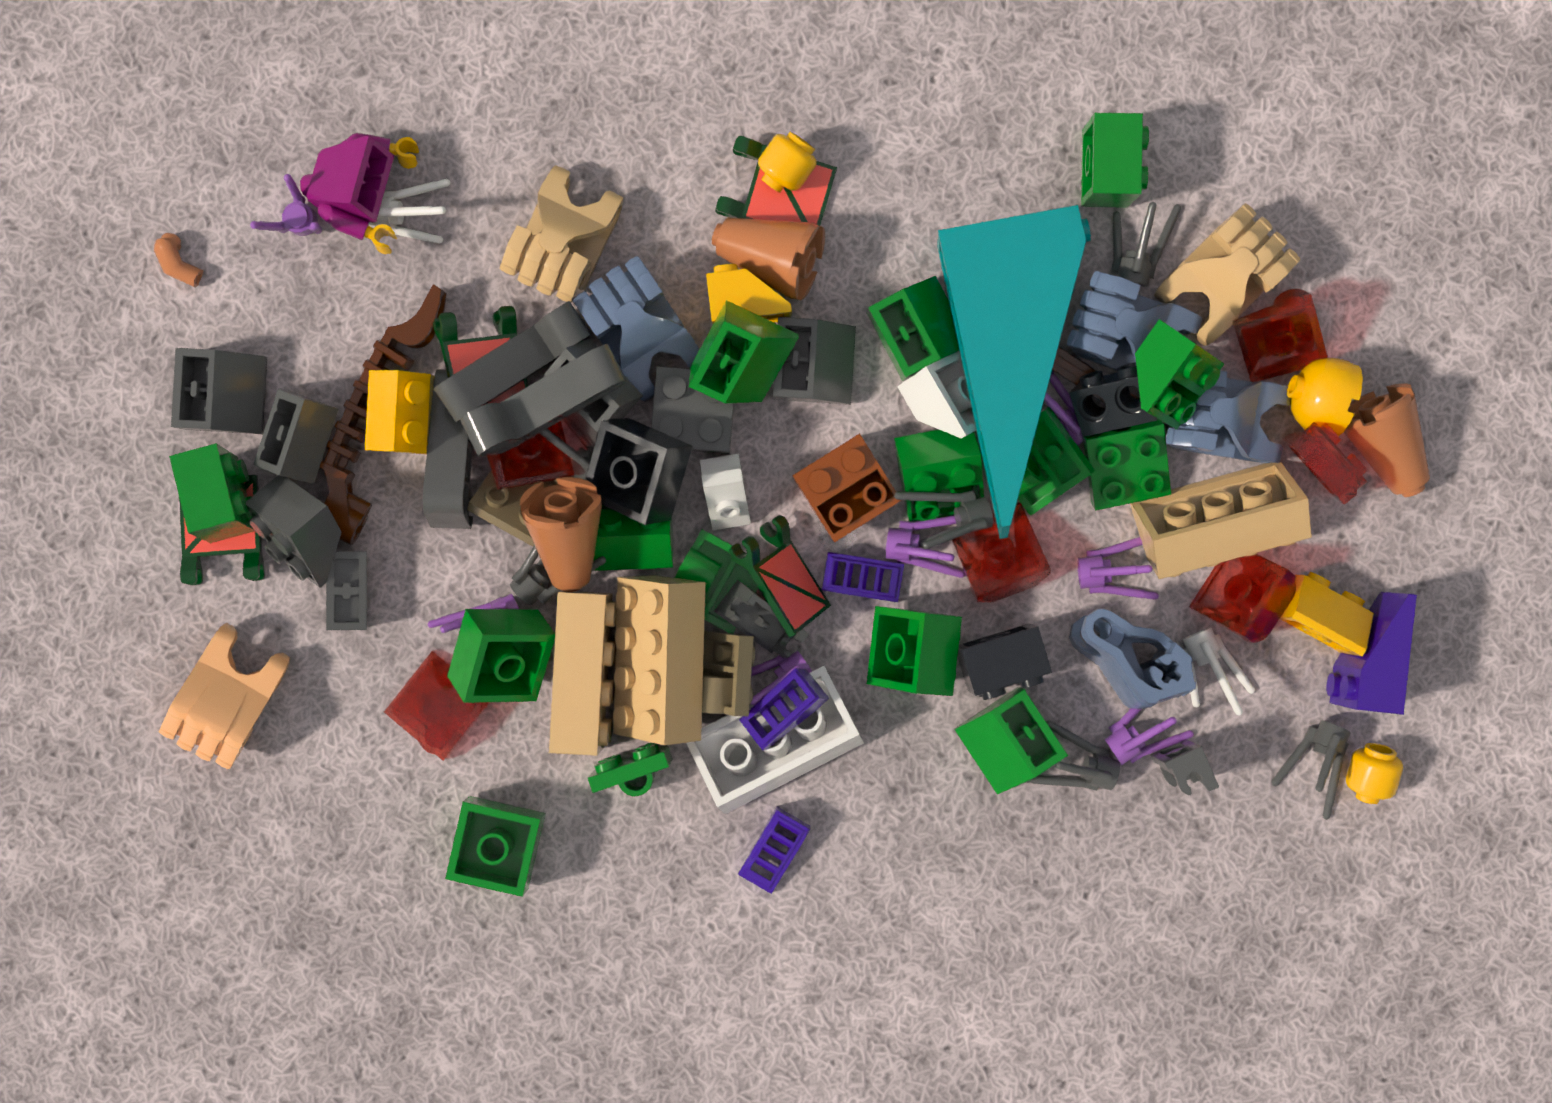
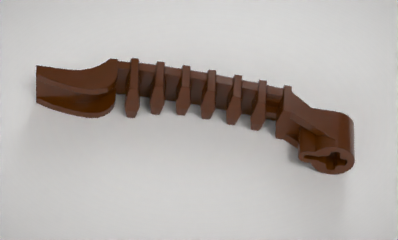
(348, 509)

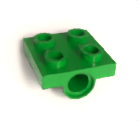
(1053, 464)
(1128, 465)
(711, 563)
(615, 771)

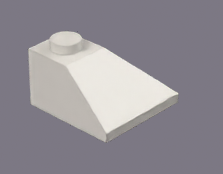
(941, 396)

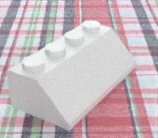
(741, 771)

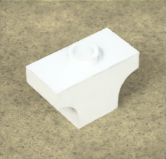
(725, 492)

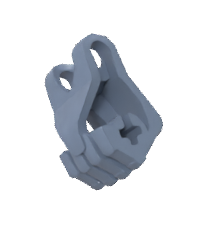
(1120, 320)
(635, 322)
(1229, 421)
(1137, 686)

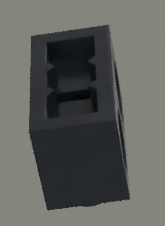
(1121, 407)

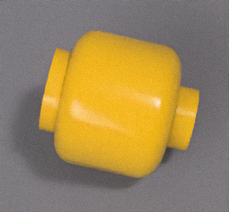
(787, 162)
(1374, 773)

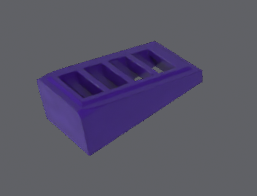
(831, 570)
(804, 709)
(789, 822)

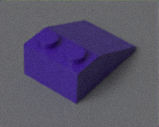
(1380, 676)

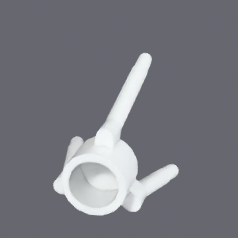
(393, 212)
(1205, 649)

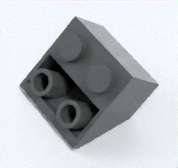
(818, 364)
(218, 391)
(611, 406)
(295, 436)
(296, 529)

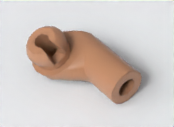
(167, 253)

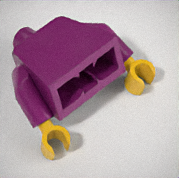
(352, 183)

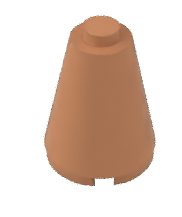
(773, 251)
(1391, 438)
(564, 529)

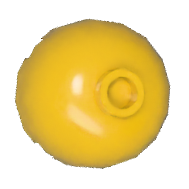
(1325, 393)

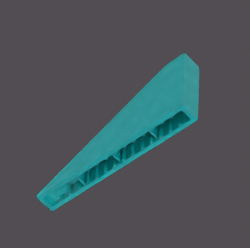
(1008, 307)

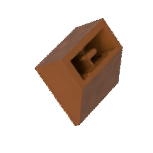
(846, 488)

